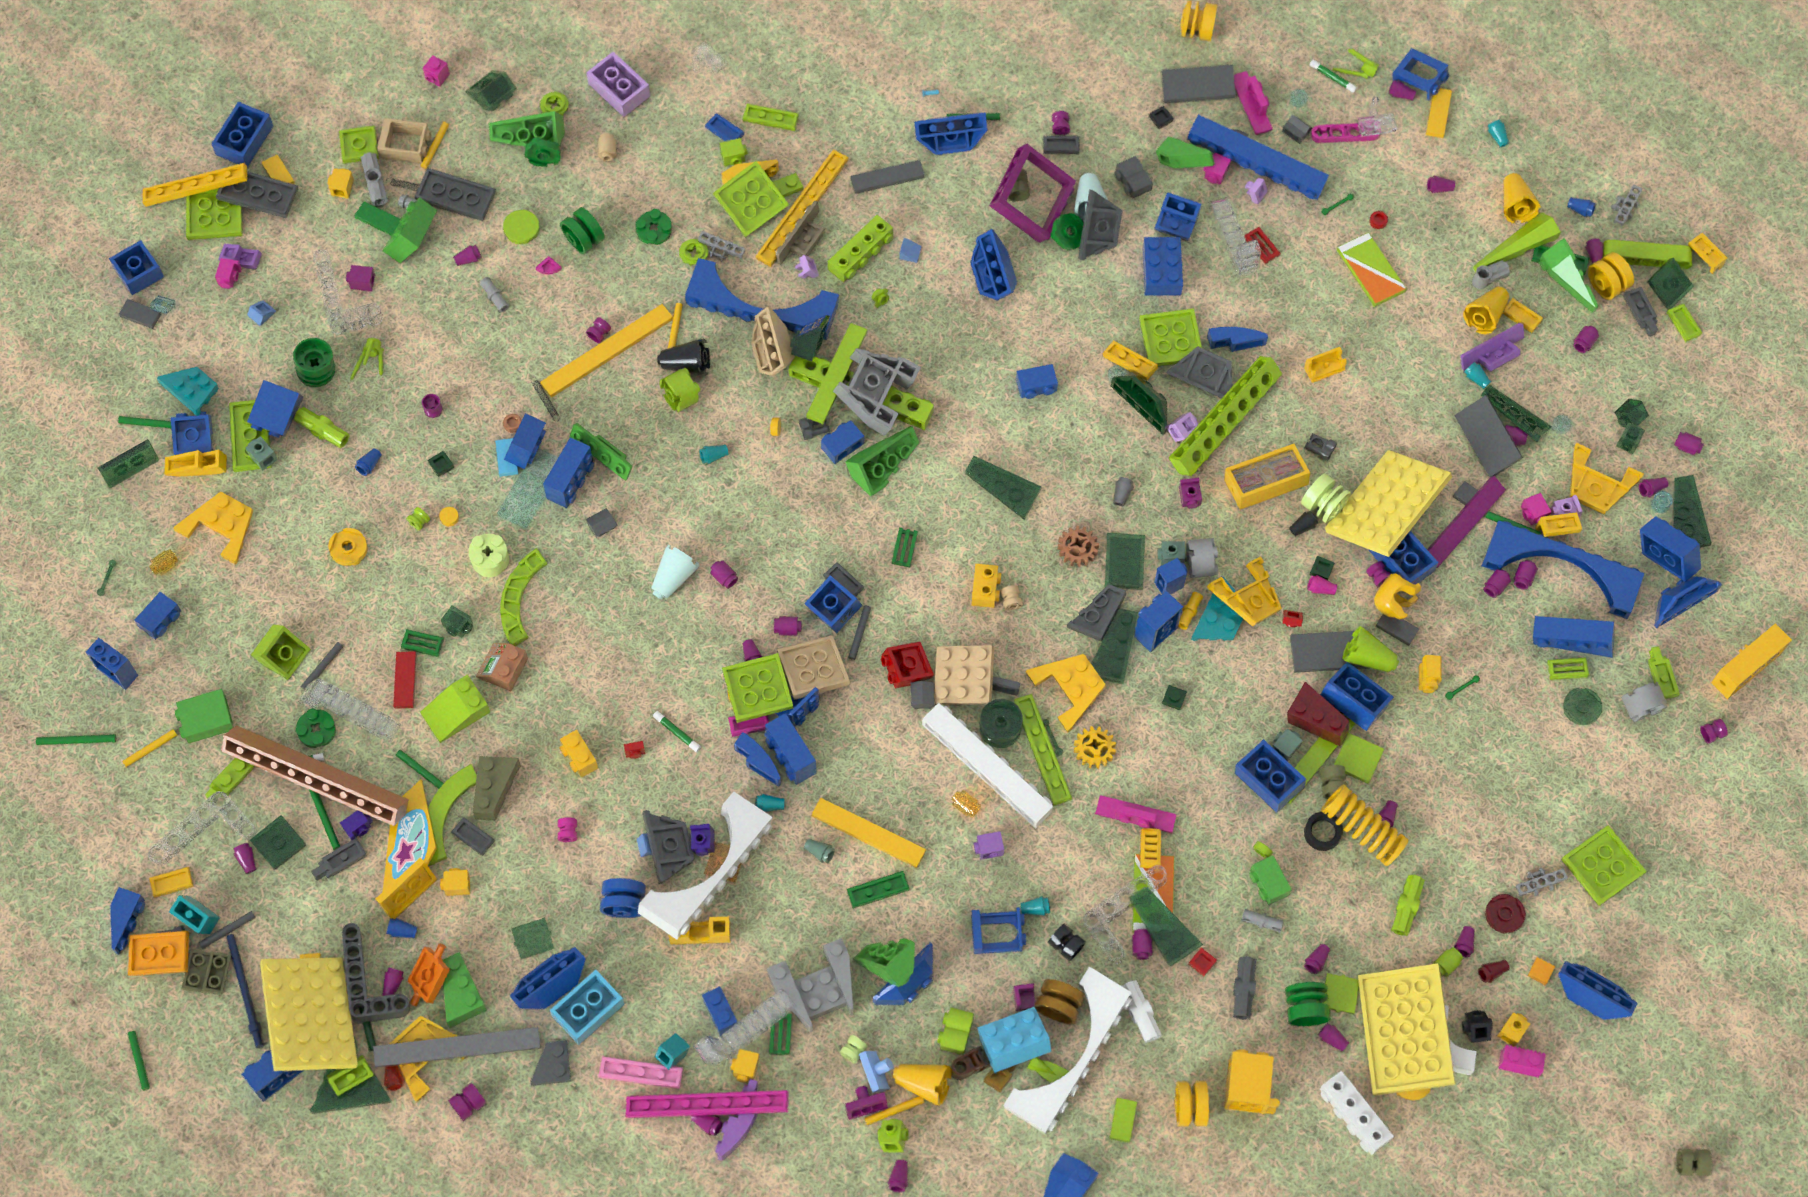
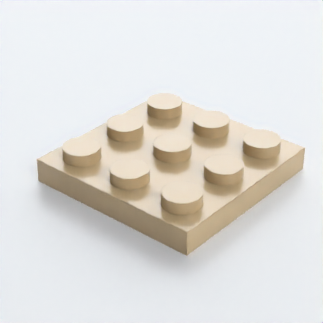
(813, 665)
(964, 675)

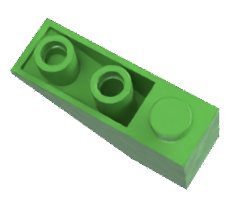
(1183, 155)

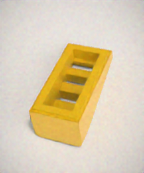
(1150, 836)

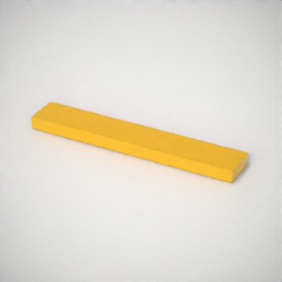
(194, 184)
(868, 832)

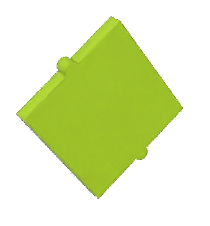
(1342, 993)

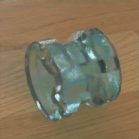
(1664, 505)

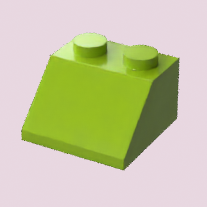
(280, 651)

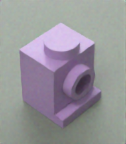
(1182, 426)
(1571, 503)

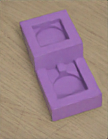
(247, 257)

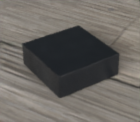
(1161, 117)

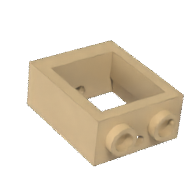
(407, 127)

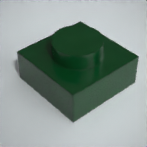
(440, 463)
(1322, 567)
(1174, 697)

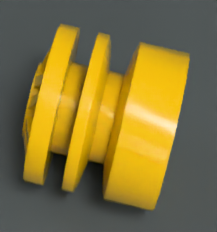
(1198, 20)

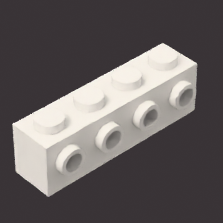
(1356, 1113)

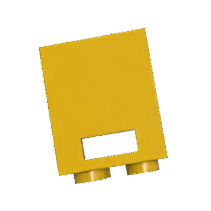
(1250, 1083)

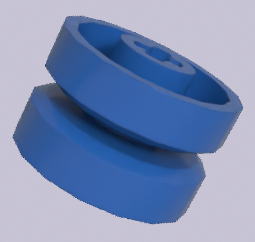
(622, 897)

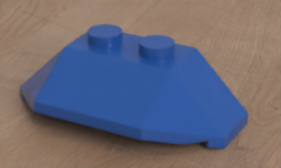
(951, 133)
(992, 267)
(1683, 597)
(920, 978)
(549, 980)
(1595, 992)

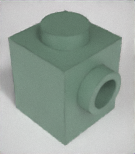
(261, 453)
(1171, 550)
(1287, 743)

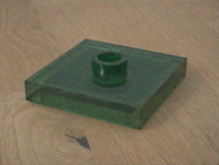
(1670, 283)
(278, 842)

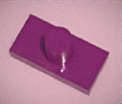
(865, 1103)

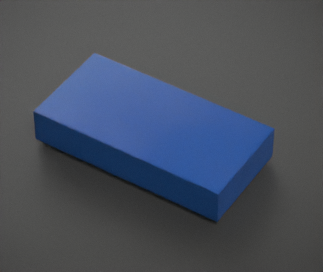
(723, 128)

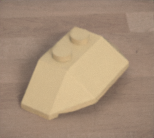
(771, 343)

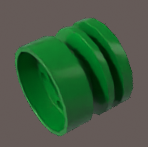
(314, 362)
(1307, 1004)

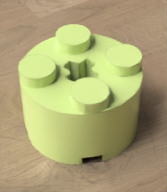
(488, 545)

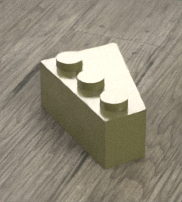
(493, 781)

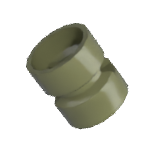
(1020, 189)
(1332, 777)
(1694, 1162)

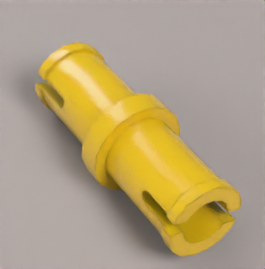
(1190, 610)

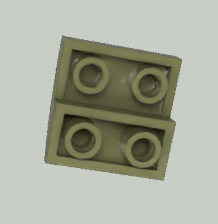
(206, 972)

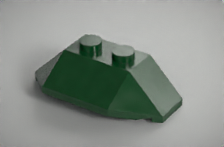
(1143, 399)

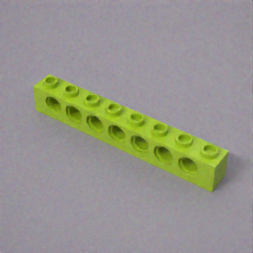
(1225, 416)
(918, 418)

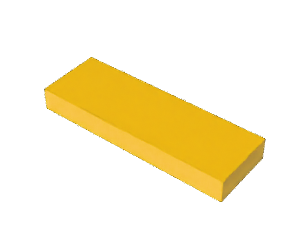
(1438, 113)
(1130, 360)

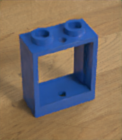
(109, 660)

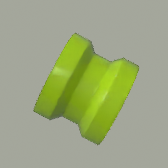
(418, 518)

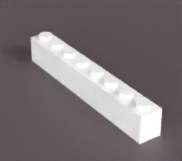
(988, 765)

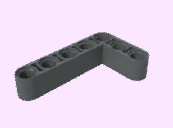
(359, 982)

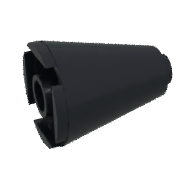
(688, 355)

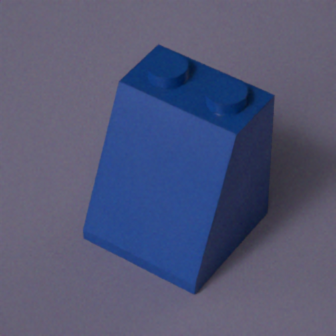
(274, 409)

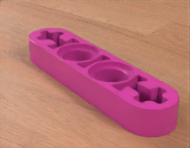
(1345, 131)

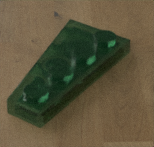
(1524, 419)
(1005, 486)
(1688, 511)
(1166, 930)

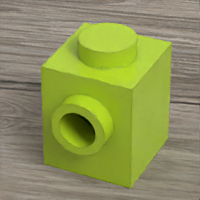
(733, 152)

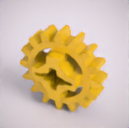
(1087, 749)

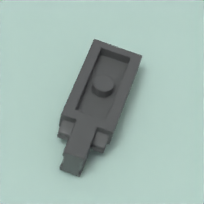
(1642, 310)
(339, 860)

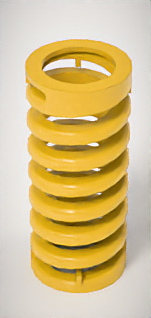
(1395, 843)

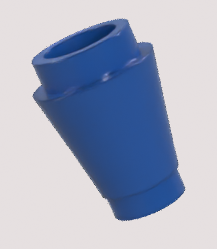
(1582, 206)
(367, 463)
(401, 929)

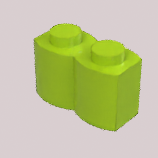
(956, 1031)

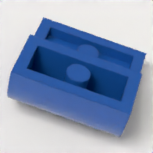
(1178, 216)

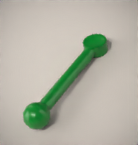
(1325, 211)
(1449, 695)

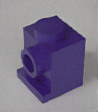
(356, 824)
(704, 832)

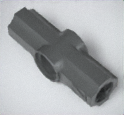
(1244, 988)

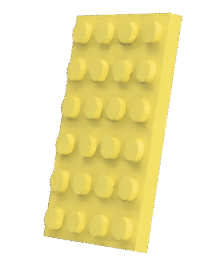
(1388, 503)
(308, 1014)
(1406, 1029)

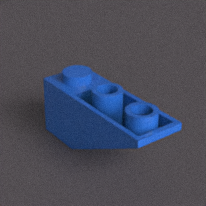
(124, 912)

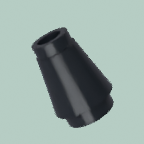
(1304, 523)

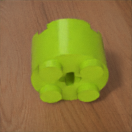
(680, 390)

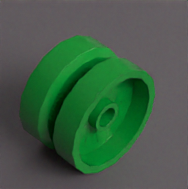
(582, 230)

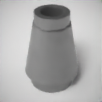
(1122, 490)

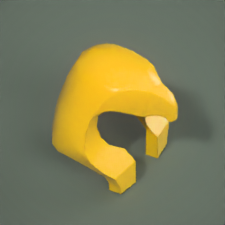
(1388, 600)

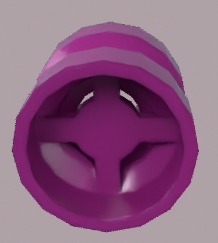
(1061, 124)
(599, 329)
(429, 402)
(1378, 573)
(1715, 730)

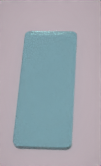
(528, 491)

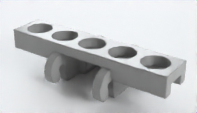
(1629, 201)
(714, 245)
(1532, 888)

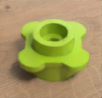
(880, 297)

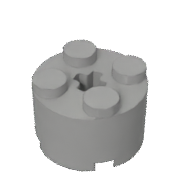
(1201, 557)
(1645, 701)

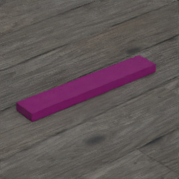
(1466, 519)

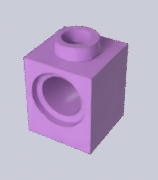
(989, 845)

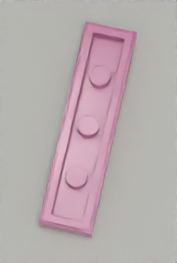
(640, 1072)

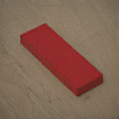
(404, 680)

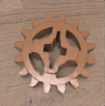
(1079, 538)

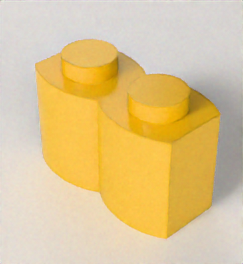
(1430, 673)

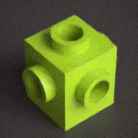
(893, 1135)

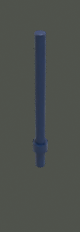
(254, 1026)

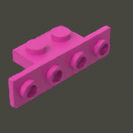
(1253, 101)
(1135, 814)

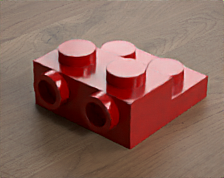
(906, 664)

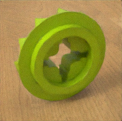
(552, 98)
(688, 246)

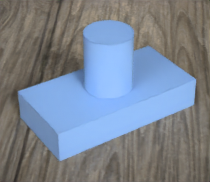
(875, 1070)

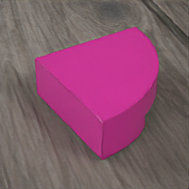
(548, 266)

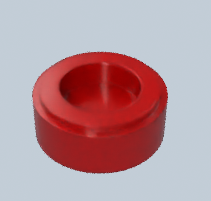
(1378, 220)

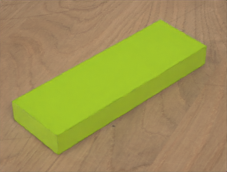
(770, 117)

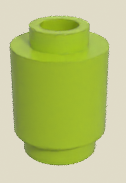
(1449, 961)

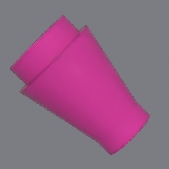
(1321, 586)

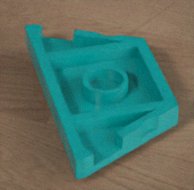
(190, 387)
(1218, 620)

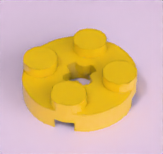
(342, 539)

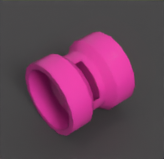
(567, 829)

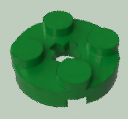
(550, 150)
(650, 218)
(1060, 234)
(312, 718)

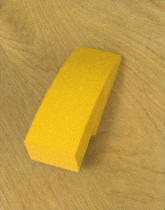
(196, 463)

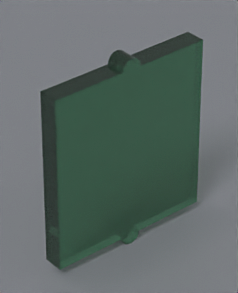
(532, 938)

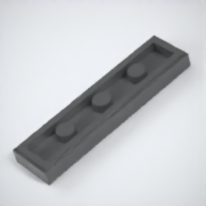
(887, 176)

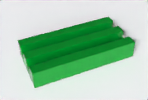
(906, 532)
(437, 647)
(779, 1051)

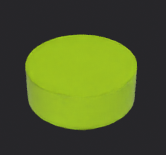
(1262, 849)

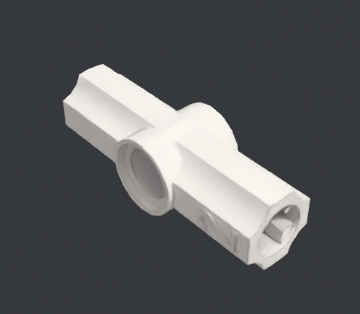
(1142, 1013)

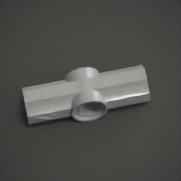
(375, 187)

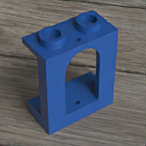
(1430, 86)
(1013, 918)

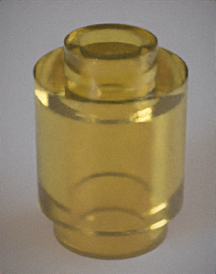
(163, 562)
(965, 803)

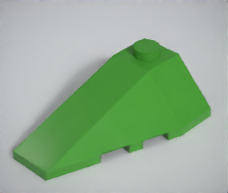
(1560, 266)
(876, 463)
(890, 961)

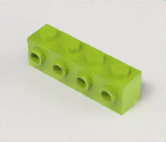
(860, 248)

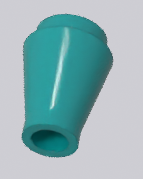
(1498, 132)
(1477, 375)
(712, 453)
(769, 803)
(1037, 906)

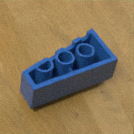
(1575, 635)

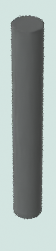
(859, 632)
(323, 664)
(227, 929)

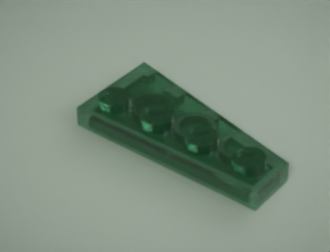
(1115, 648)

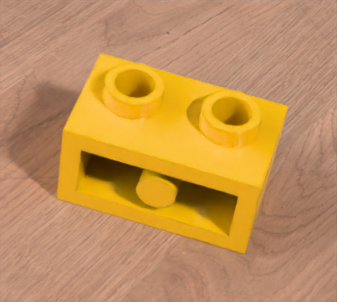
(984, 585)
(578, 753)

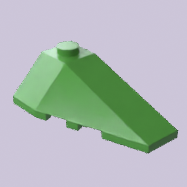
(522, 130)

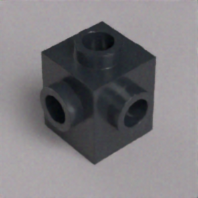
(1477, 1026)

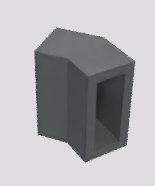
(1296, 129)
(601, 523)
(922, 695)

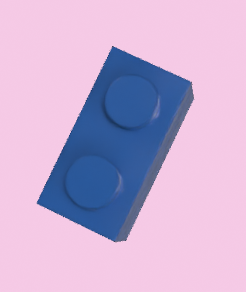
(1036, 381)
(842, 441)
(1171, 576)
(158, 615)
(719, 1010)

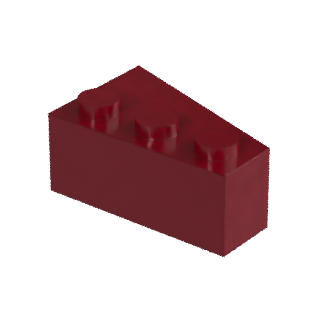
(1317, 716)

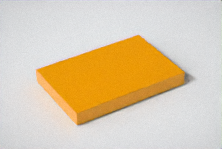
(158, 953)

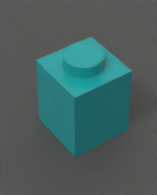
(672, 1051)

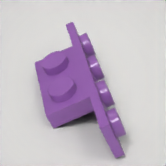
(1495, 350)

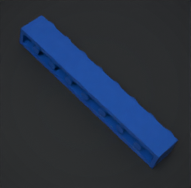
(1257, 157)

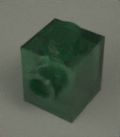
(1632, 412)
(1630, 438)
(457, 622)

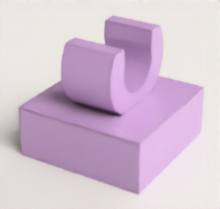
(1256, 190)
(808, 266)

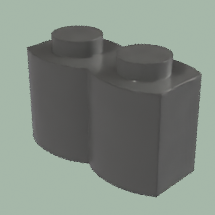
(1134, 177)

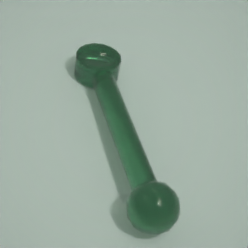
(101, 592)
(1058, 751)

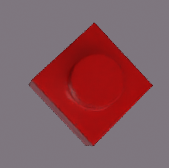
(1292, 618)
(634, 750)
(1202, 962)

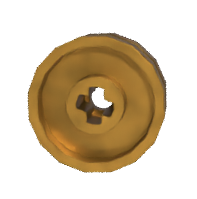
(1059, 1001)

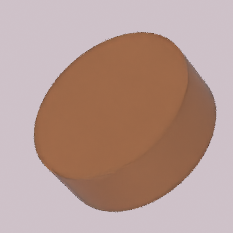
(511, 423)

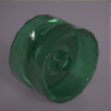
(1000, 723)

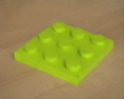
(750, 199)
(212, 217)
(1169, 335)
(757, 688)
(1603, 865)

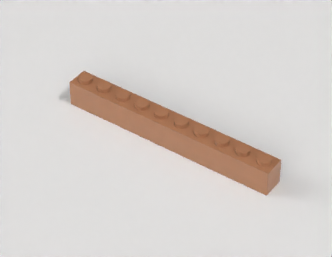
(315, 775)

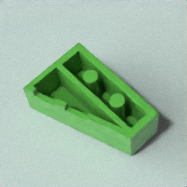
(410, 230)
(460, 992)

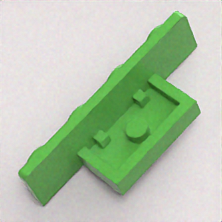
(603, 451)

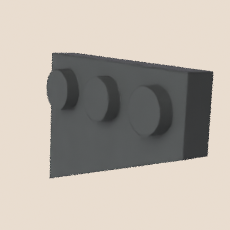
(1098, 616)

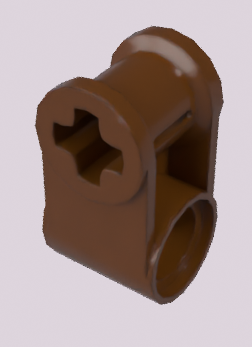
(972, 1062)

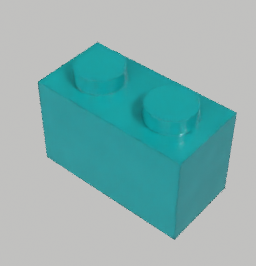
(194, 914)

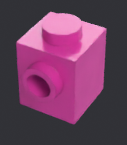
(436, 71)
(1216, 173)
(1535, 508)

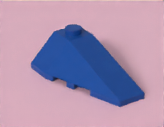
(1070, 1178)

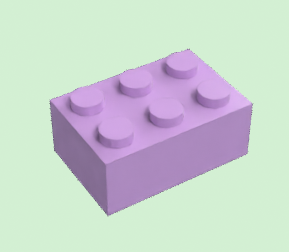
(618, 84)

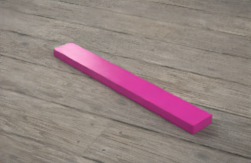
(707, 1104)

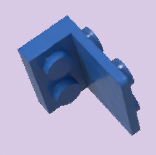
(802, 707)

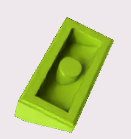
(345, 1079)

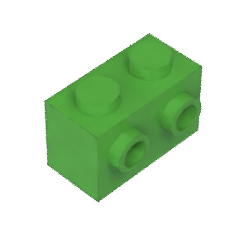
(1270, 880)

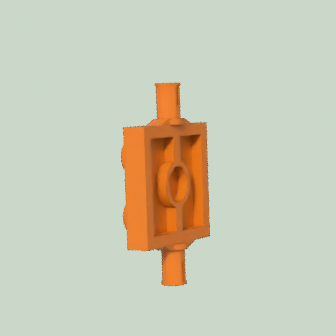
(428, 975)

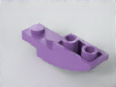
(736, 1128)

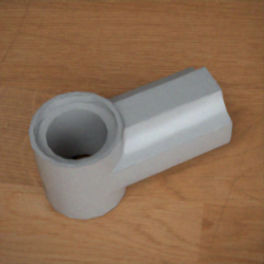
(1490, 274)

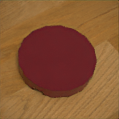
(1506, 919)

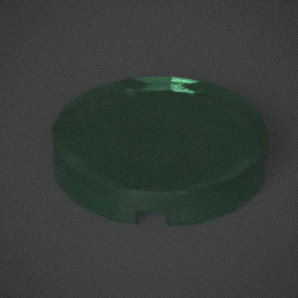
(1582, 706)

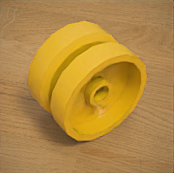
(1610, 276)
(1189, 1104)

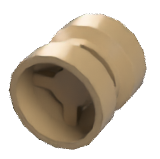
(1011, 598)

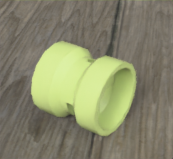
(853, 1049)

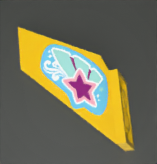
(408, 855)

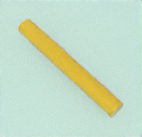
(437, 140)
(675, 325)
(149, 748)
(894, 1110)

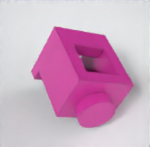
(227, 272)

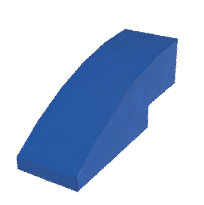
(1236, 338)
(757, 758)

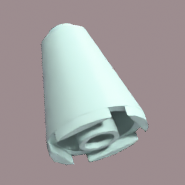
(1086, 182)
(672, 572)

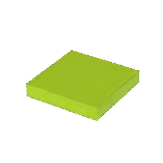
(357, 142)
(1359, 757)

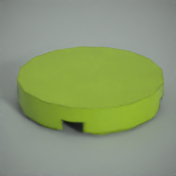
(521, 226)

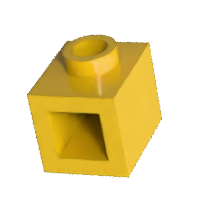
(340, 182)
(455, 882)
(1514, 1029)
(745, 1065)

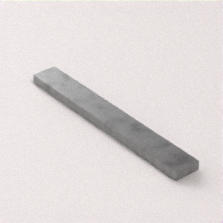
(456, 1047)

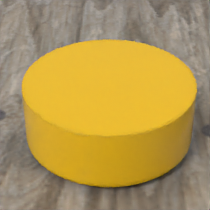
(775, 426)
(449, 516)

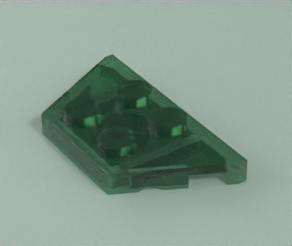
(364, 1094)

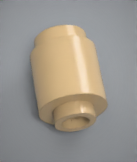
(606, 147)

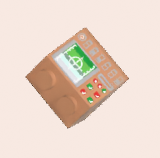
(503, 665)

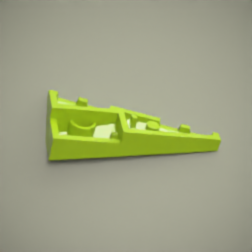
(1533, 234)

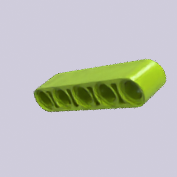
(1649, 253)

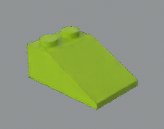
(455, 709)

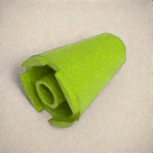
(1369, 652)

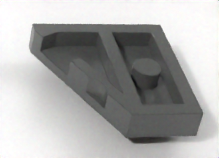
(553, 1064)

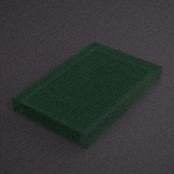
(128, 463)
(1125, 560)

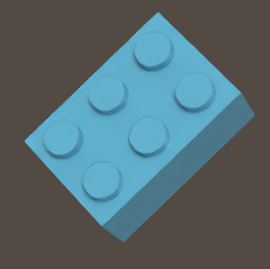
(587, 1007)
(1014, 1039)

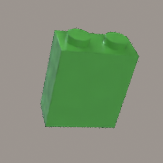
(204, 716)

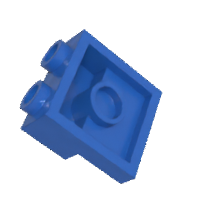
(191, 433)

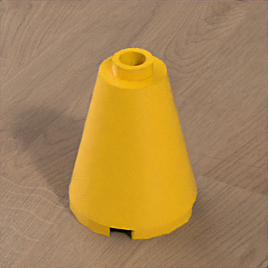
(1519, 200)
(1486, 310)
(924, 1080)

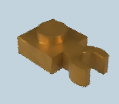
(999, 1079)

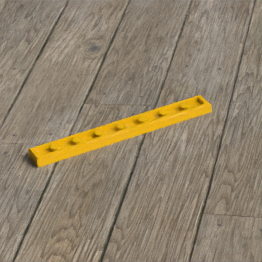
(813, 192)
(606, 350)

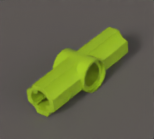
(321, 427)
(1408, 905)

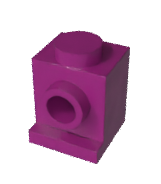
(1186, 487)

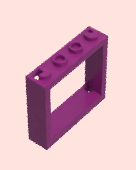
(1000, 204)

